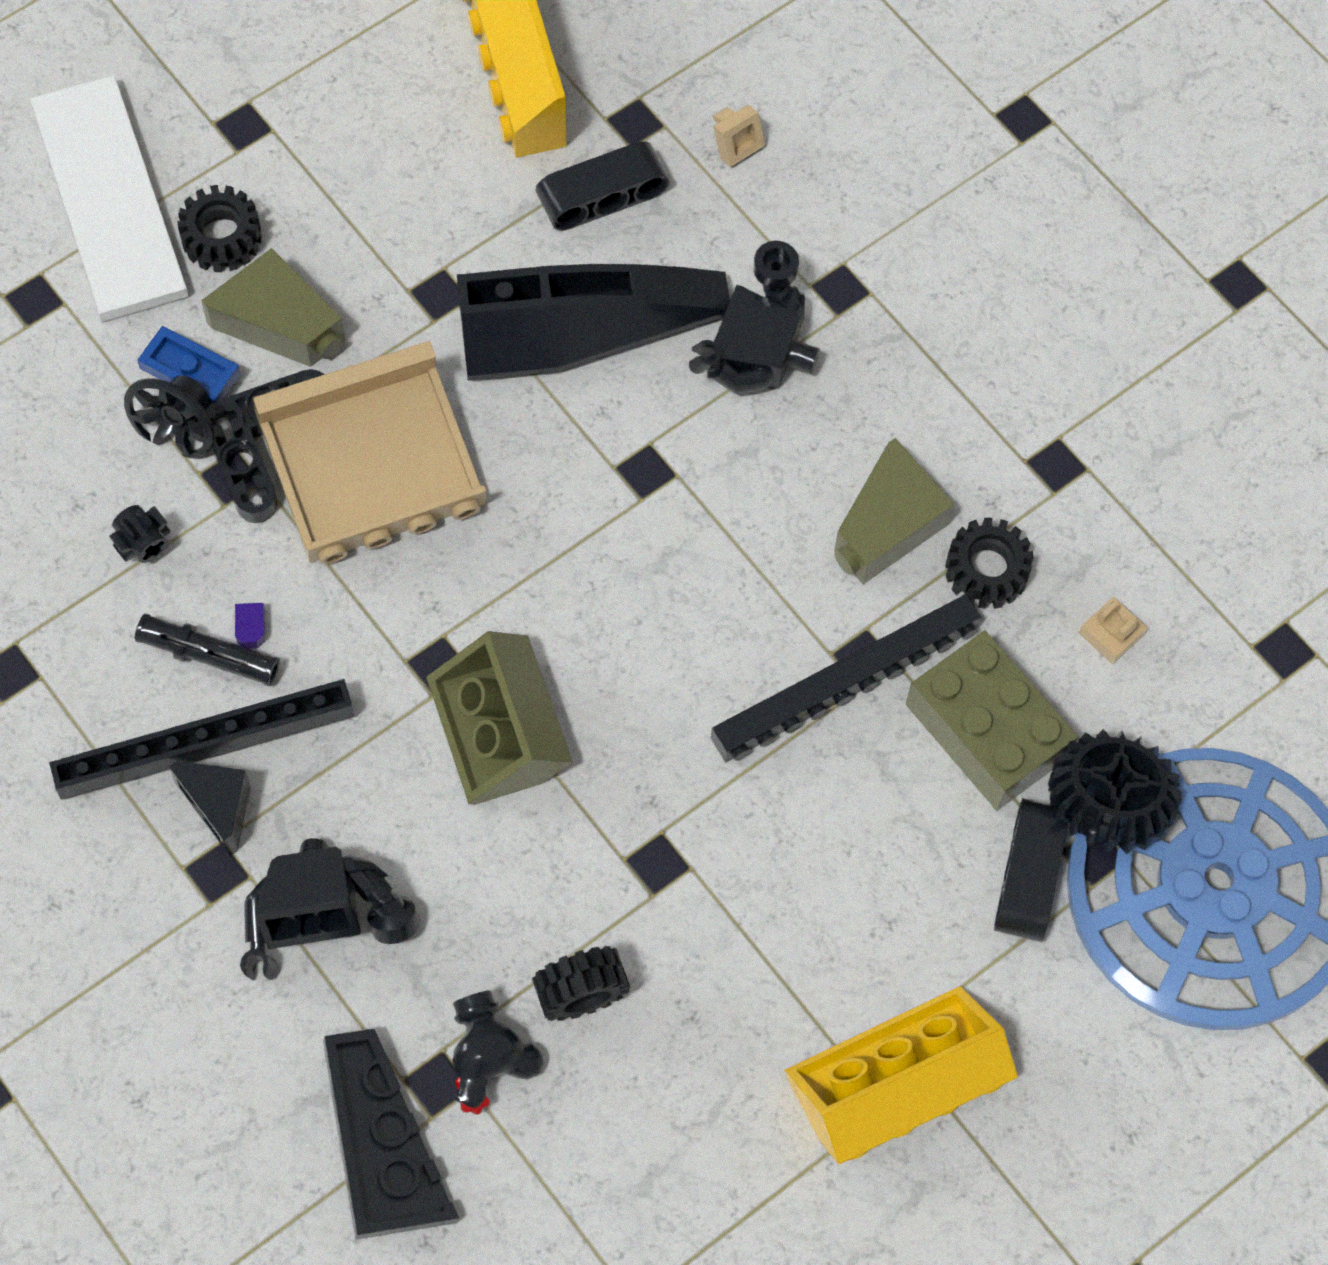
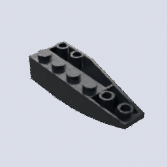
(578, 313)

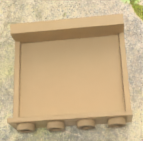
(369, 453)

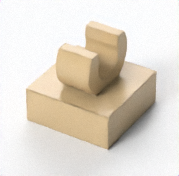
(737, 134)
(1113, 630)

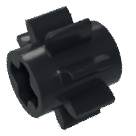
(140, 533)

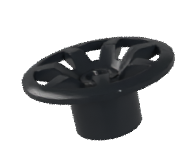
(175, 410)

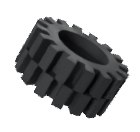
(216, 207)
(994, 539)
(581, 983)

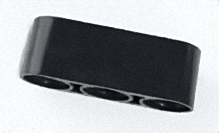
(602, 186)
(1031, 872)

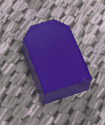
(250, 624)

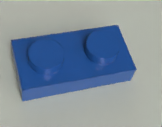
(175, 355)

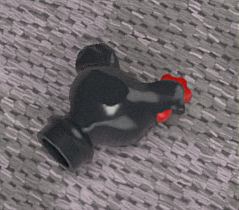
(487, 1051)

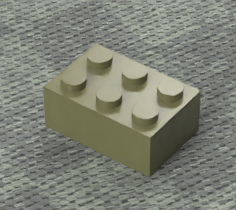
(990, 719)

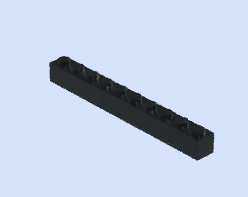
(845, 678)
(201, 739)

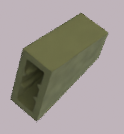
(275, 311)
(890, 515)

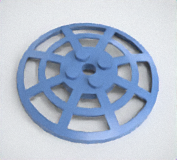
(1211, 911)

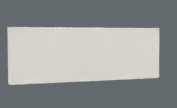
(108, 198)

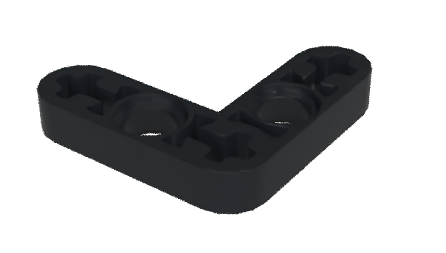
(245, 427)

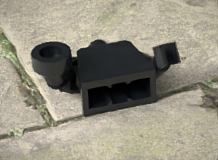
(760, 332)
(314, 900)

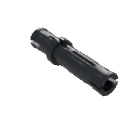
(156, 632)

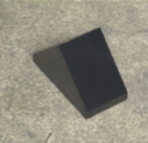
(217, 797)

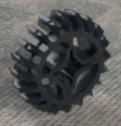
(1143, 787)

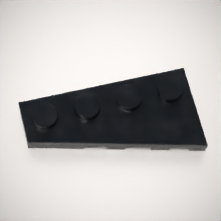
(384, 1160)

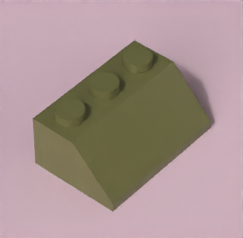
(498, 717)

